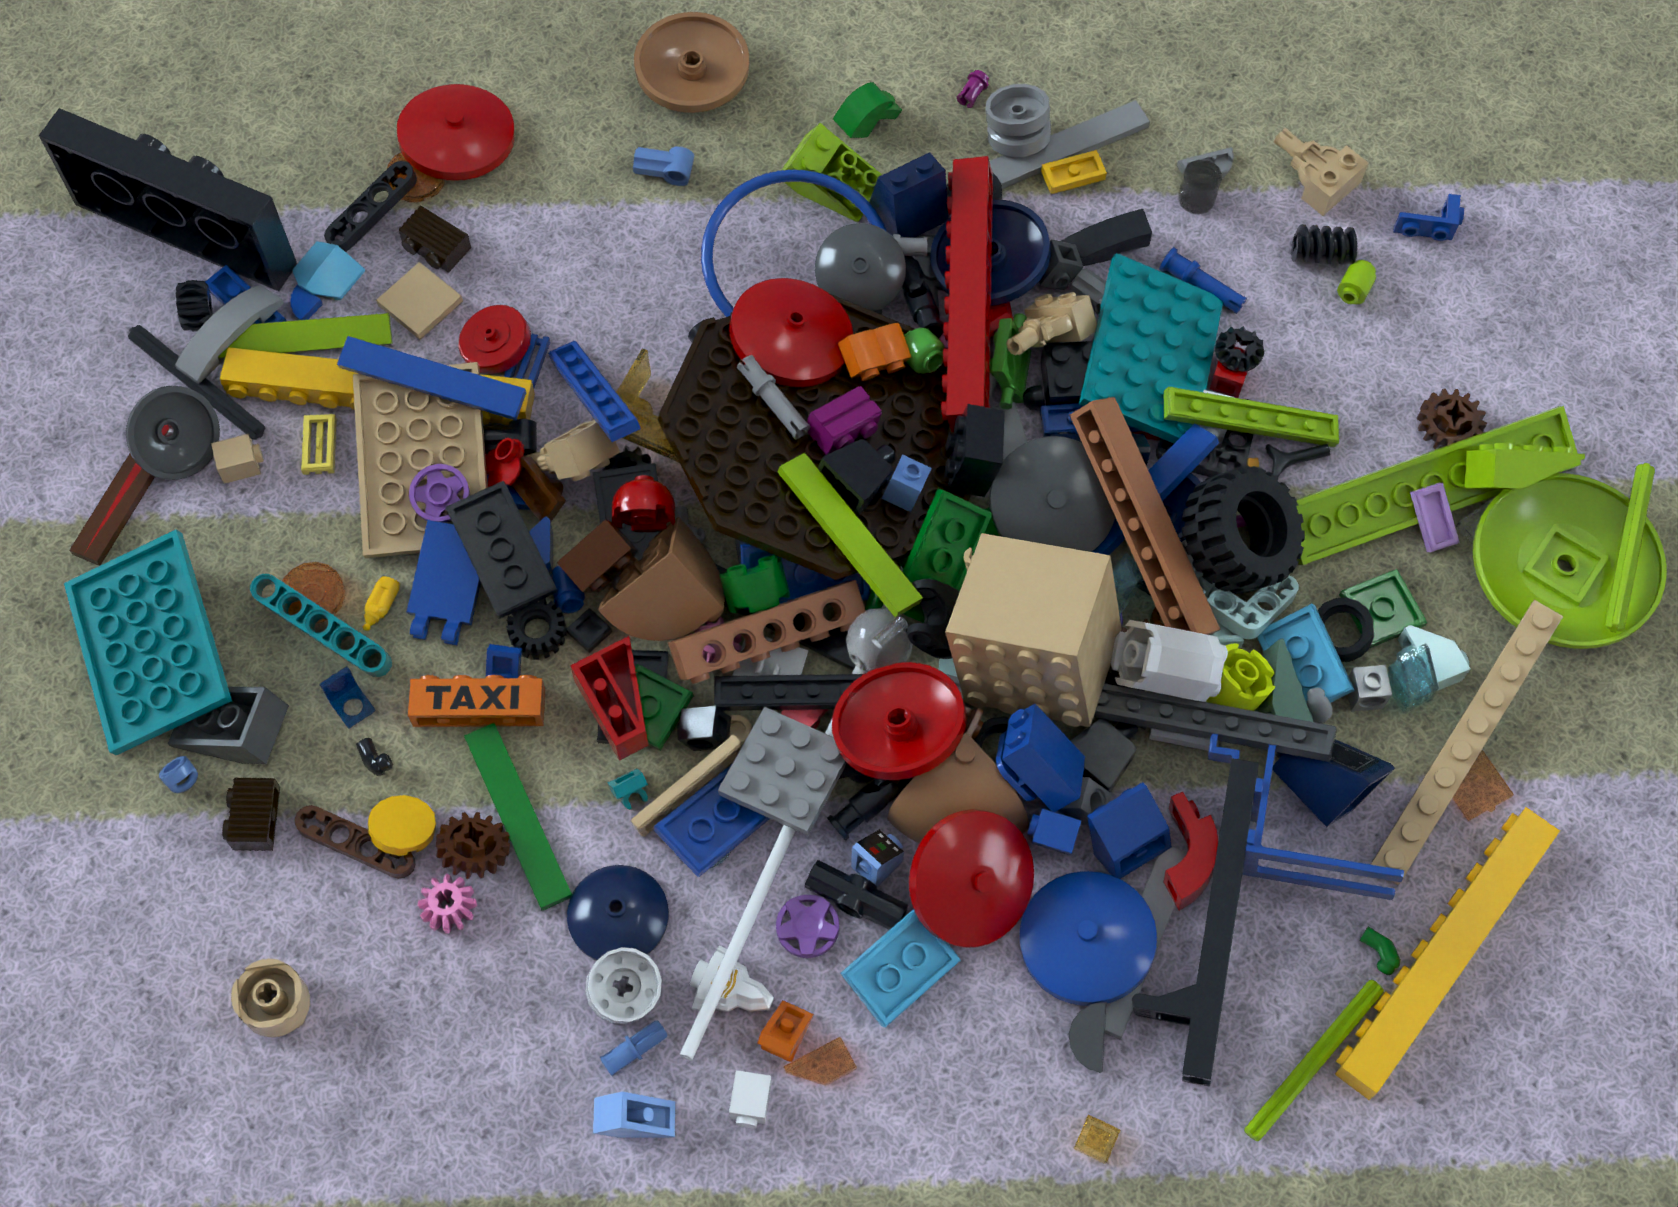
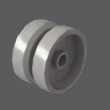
(1018, 120)

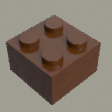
(598, 557)

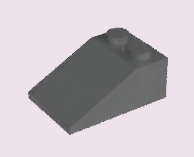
(237, 730)

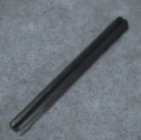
(216, 397)

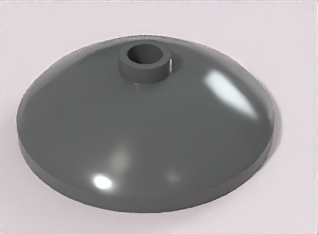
(876, 283)
(190, 434)

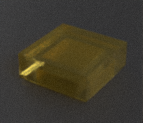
(1097, 1139)

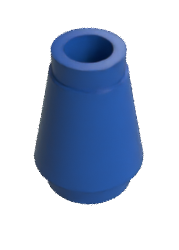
(569, 595)

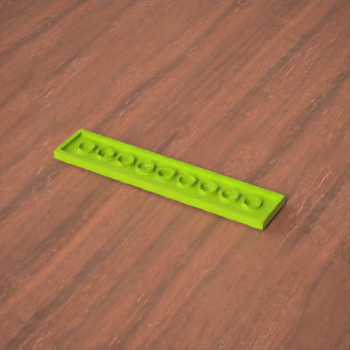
(1382, 499)

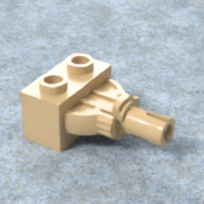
(1323, 170)
(1054, 320)
(576, 452)

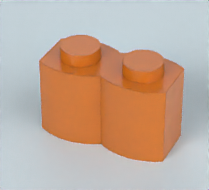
(875, 351)

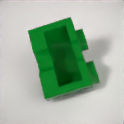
(755, 587)

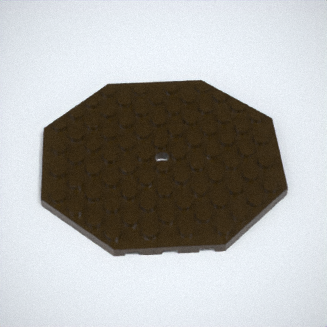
(736, 444)

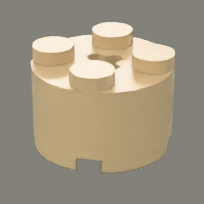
(255, 987)

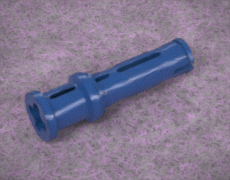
(1192, 274)

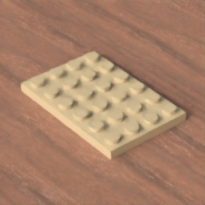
(396, 439)

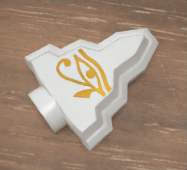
(739, 990)

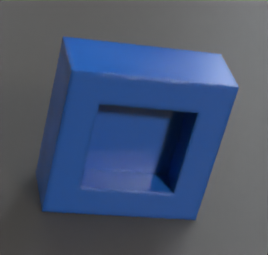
(503, 661)

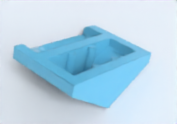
(327, 271)

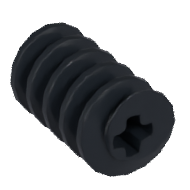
(1324, 242)

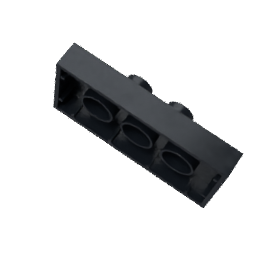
(170, 198)

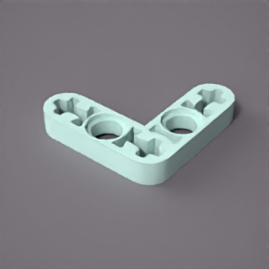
(1249, 610)

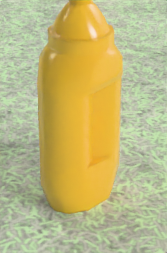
(380, 601)

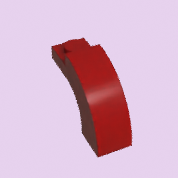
(1191, 875)

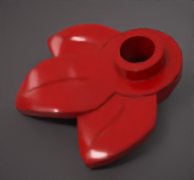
(504, 462)

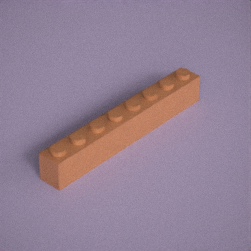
(1143, 517)

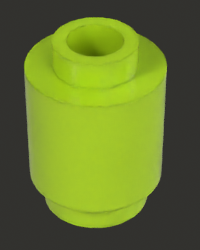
(1357, 282)

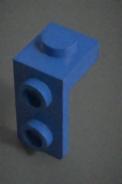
(1438, 228)

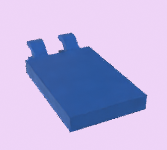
(443, 584)

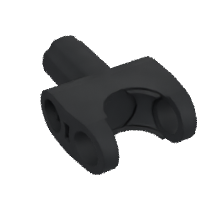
(937, 608)

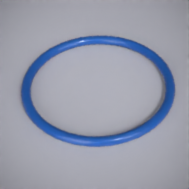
(752, 185)

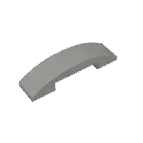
(223, 328)

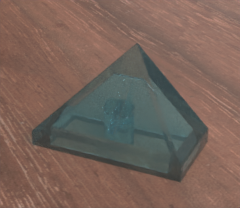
(1127, 580)

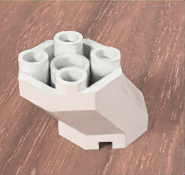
(1169, 661)

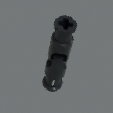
(920, 298)
(866, 805)

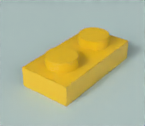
(1073, 172)

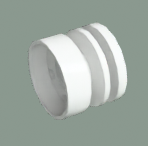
(641, 976)

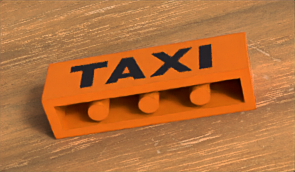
(476, 701)

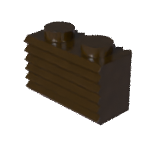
(434, 239)
(252, 814)

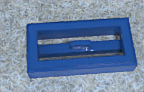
(544, 345)

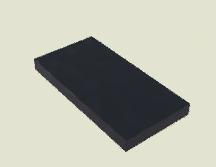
(501, 549)

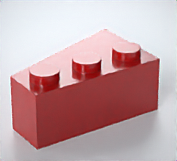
(613, 695)

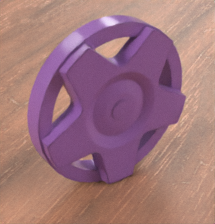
(437, 492)
(807, 926)

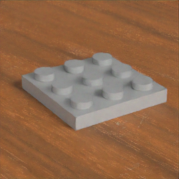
(784, 771)

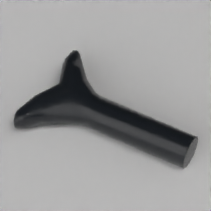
(1282, 459)

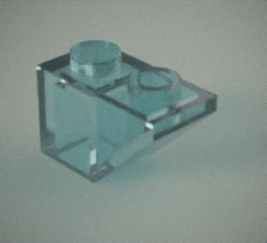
(1412, 677)

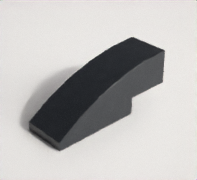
(1112, 236)

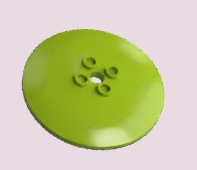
(1573, 522)

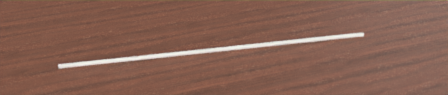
(749, 917)

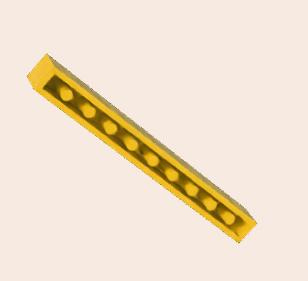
(315, 381)
(1446, 953)

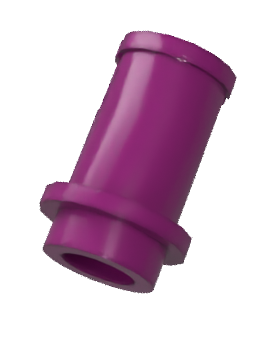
(976, 83)

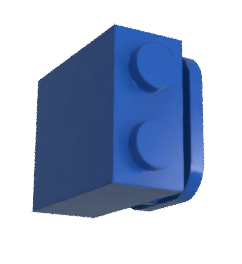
(1040, 759)

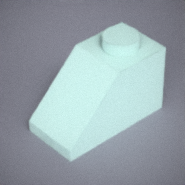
(1448, 660)

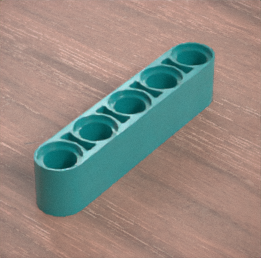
(308, 617)

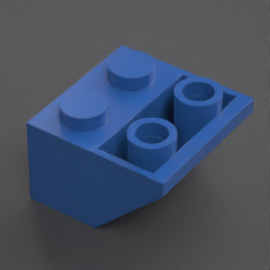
(1128, 831)

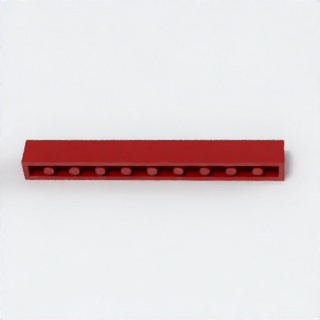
(968, 287)

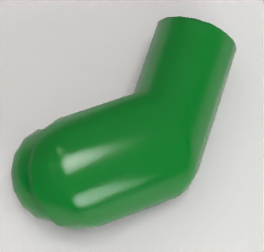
(1385, 949)

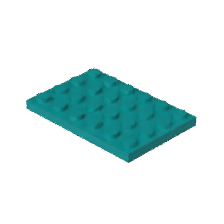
(1150, 338)
(147, 642)

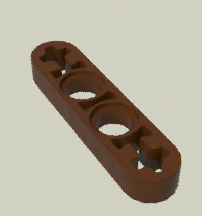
(352, 846)

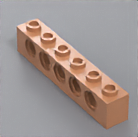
(688, 650)

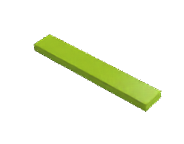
(314, 334)
(1250, 416)
(850, 535)

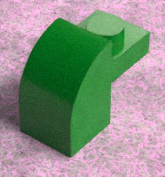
(864, 109)

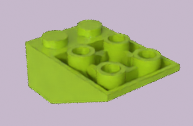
(827, 154)
(1515, 467)

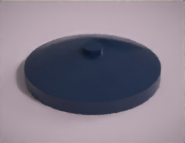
(1018, 251)

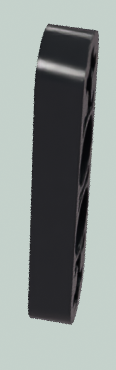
(366, 203)

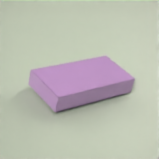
(1434, 517)

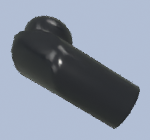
(372, 761)

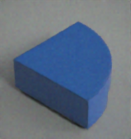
(304, 303)

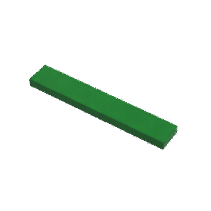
(518, 817)

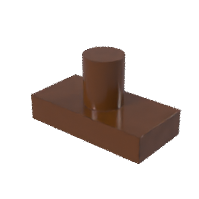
(537, 491)

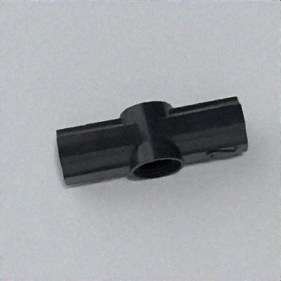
(855, 895)

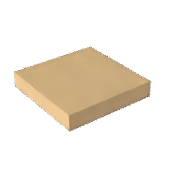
(419, 300)

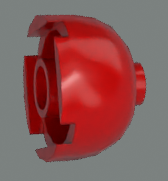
(643, 505)

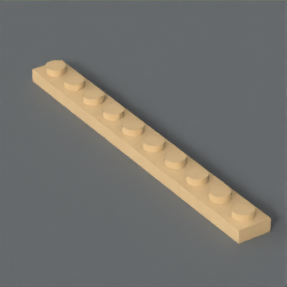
(1468, 738)

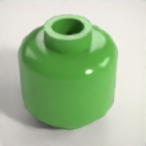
(925, 350)

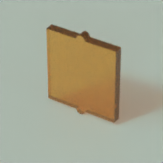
(1481, 789)

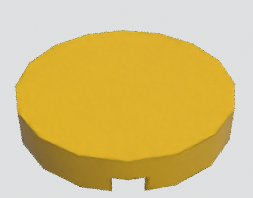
(401, 825)

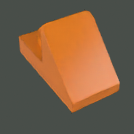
(785, 1031)

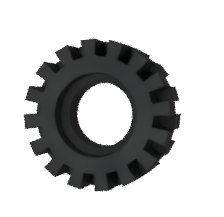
(541, 645)

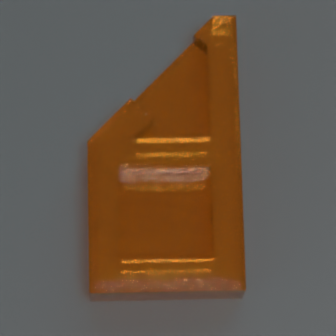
(823, 1064)

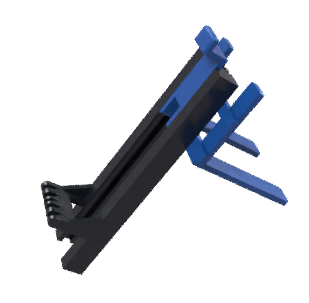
(1239, 854)

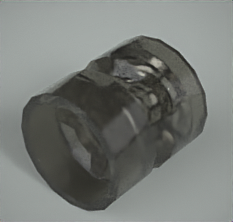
(1199, 186)

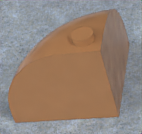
(668, 589)
(959, 783)

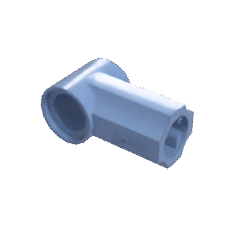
(672, 165)

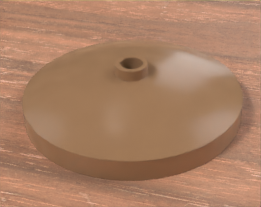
(691, 62)

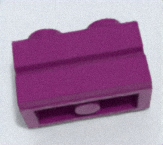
(844, 420)

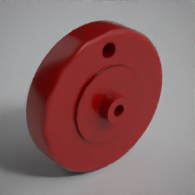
(495, 338)

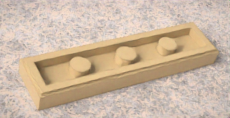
(687, 785)

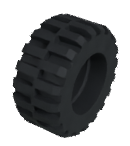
(1271, 522)

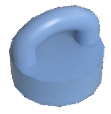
(176, 771)

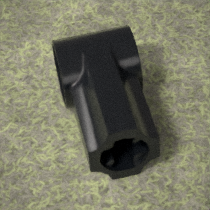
(521, 429)

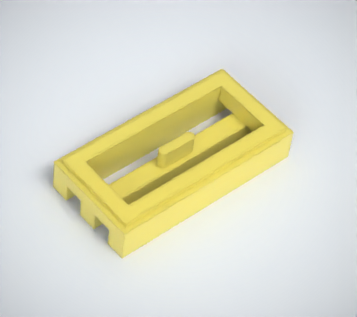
(318, 466)

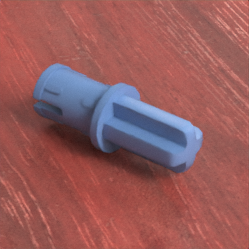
(634, 1047)

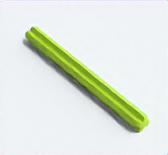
(1629, 548)
(1313, 1060)

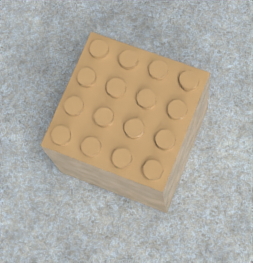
(1034, 628)

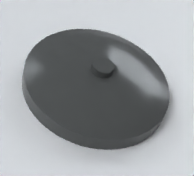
(1050, 496)

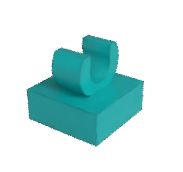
(628, 784)

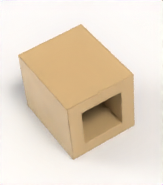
(237, 458)

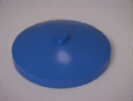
(1088, 938)

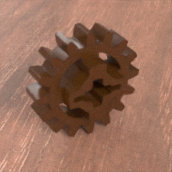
(1444, 428)
(472, 845)

